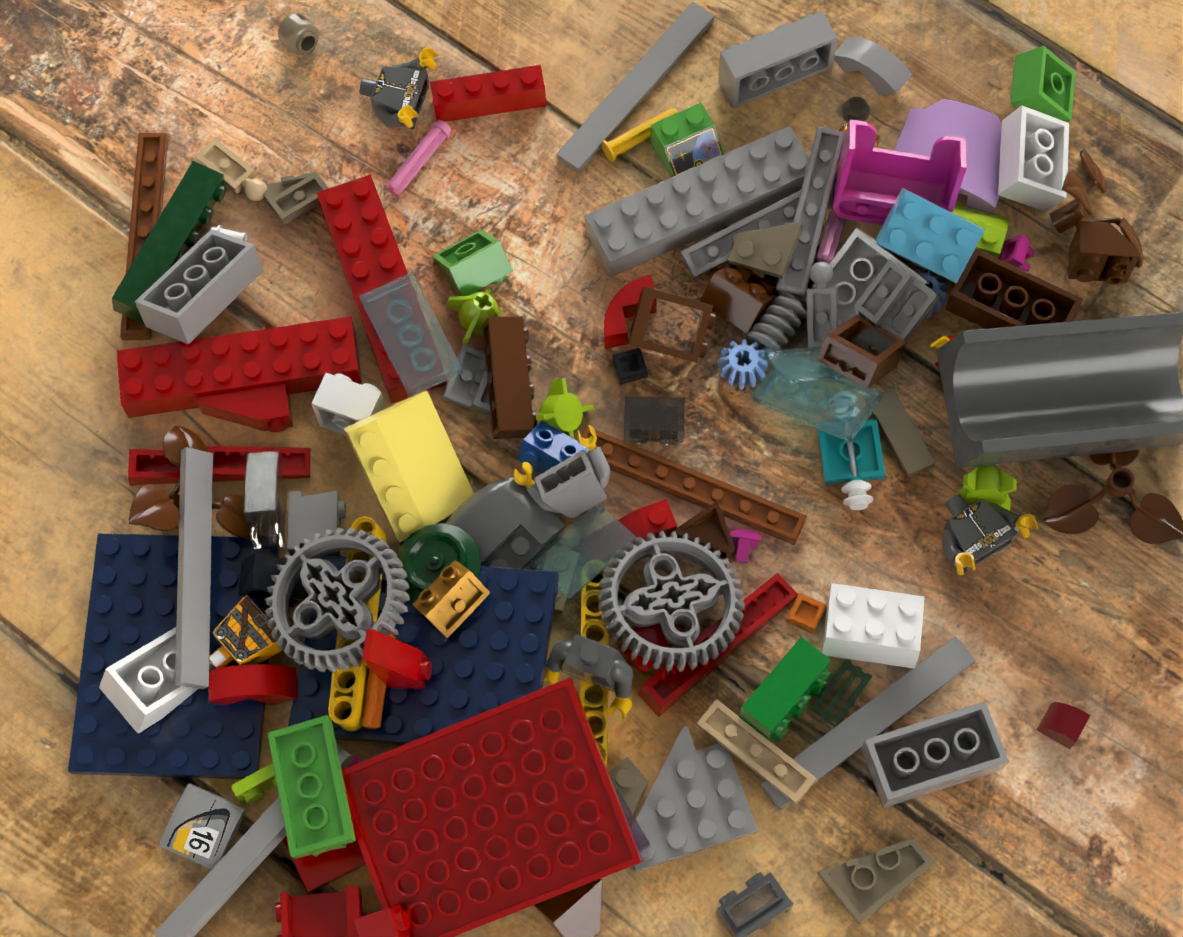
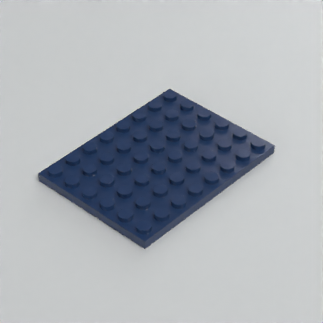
(129, 607)
(481, 665)

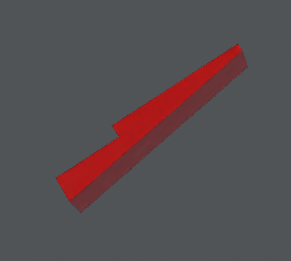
(229, 464)
(759, 608)

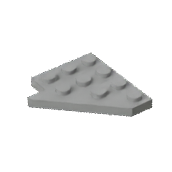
(693, 804)

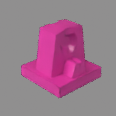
(744, 540)

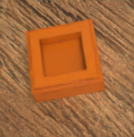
(806, 613)

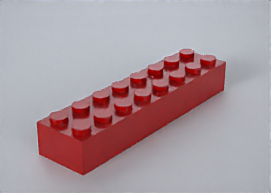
(367, 257)
(176, 373)

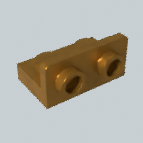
(451, 598)

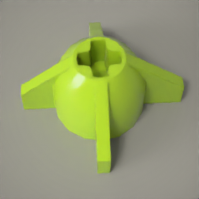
(474, 311)
(562, 408)
(989, 484)

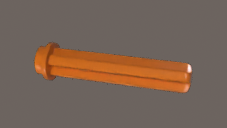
(374, 701)

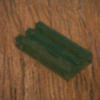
(856, 672)

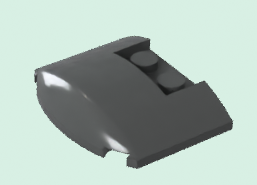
(506, 524)

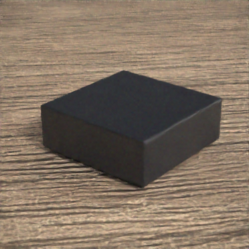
(629, 366)

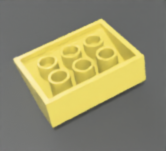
(410, 464)

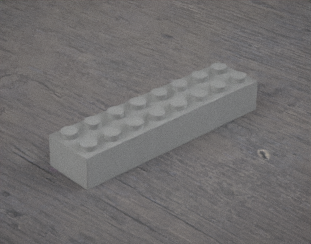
(697, 201)

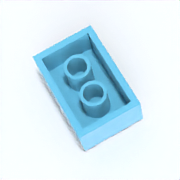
(929, 235)

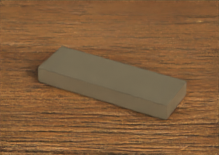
(902, 435)

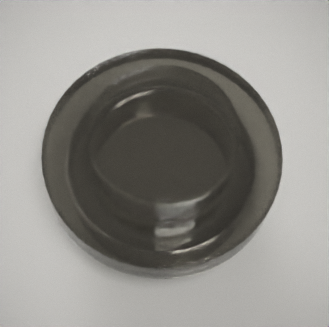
(855, 109)

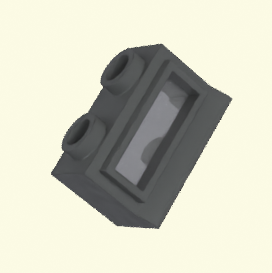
(753, 906)

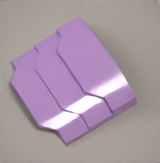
(982, 145)

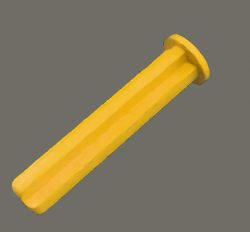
(632, 137)

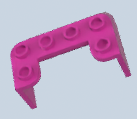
(873, 177)

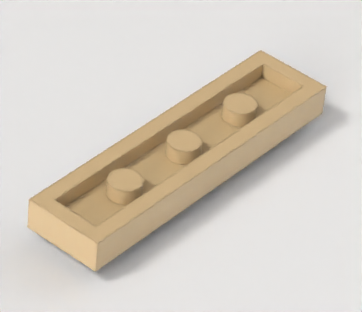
(756, 751)

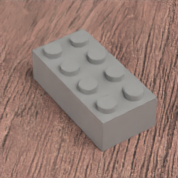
(777, 59)
(199, 286)
(934, 754)

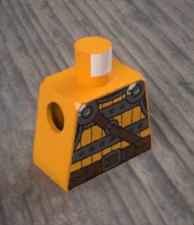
(244, 637)

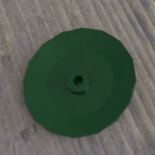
(432, 550)

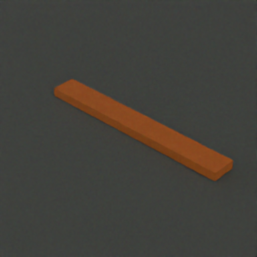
(145, 211)
(699, 488)

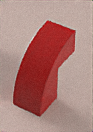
(624, 306)
(256, 681)

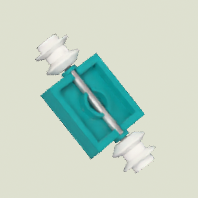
(853, 463)

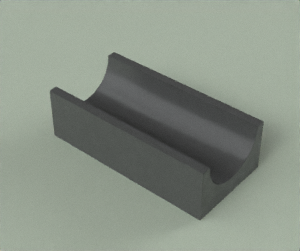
(1063, 389)

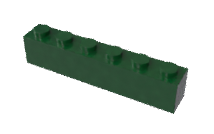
(171, 235)

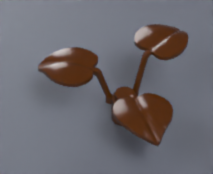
(1072, 213)
(161, 512)
(1073, 512)

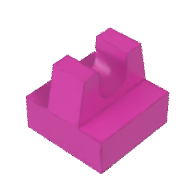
(1016, 251)

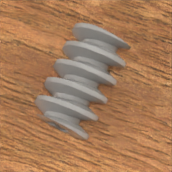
(777, 322)

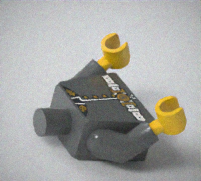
(400, 90)
(980, 532)
(593, 664)

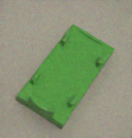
(311, 787)

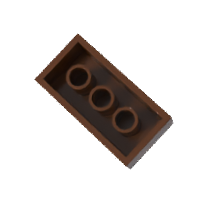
(1005, 296)

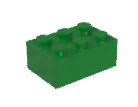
(787, 690)

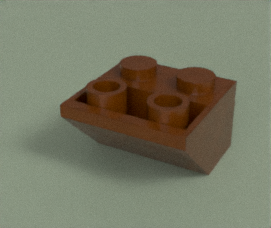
(1101, 254)
(739, 296)

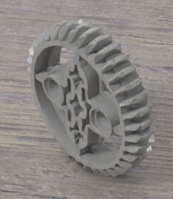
(307, 564)
(663, 610)

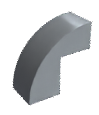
(878, 64)

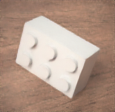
(1033, 158)
(873, 625)

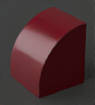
(1063, 723)

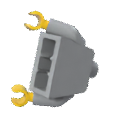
(572, 484)

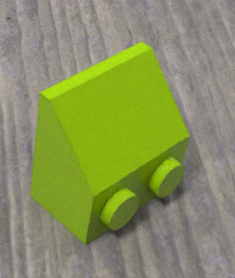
(994, 226)

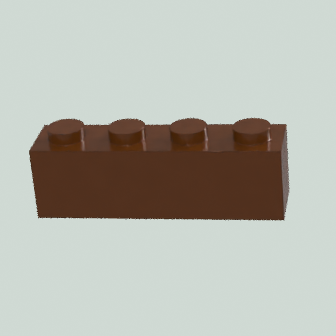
(508, 377)

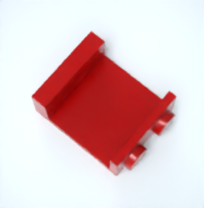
(320, 914)

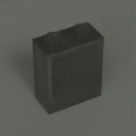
(265, 500)

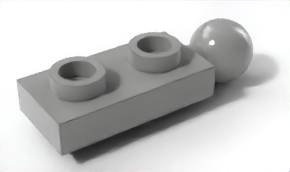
(821, 305)

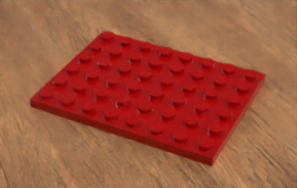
(490, 814)

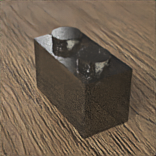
(654, 420)

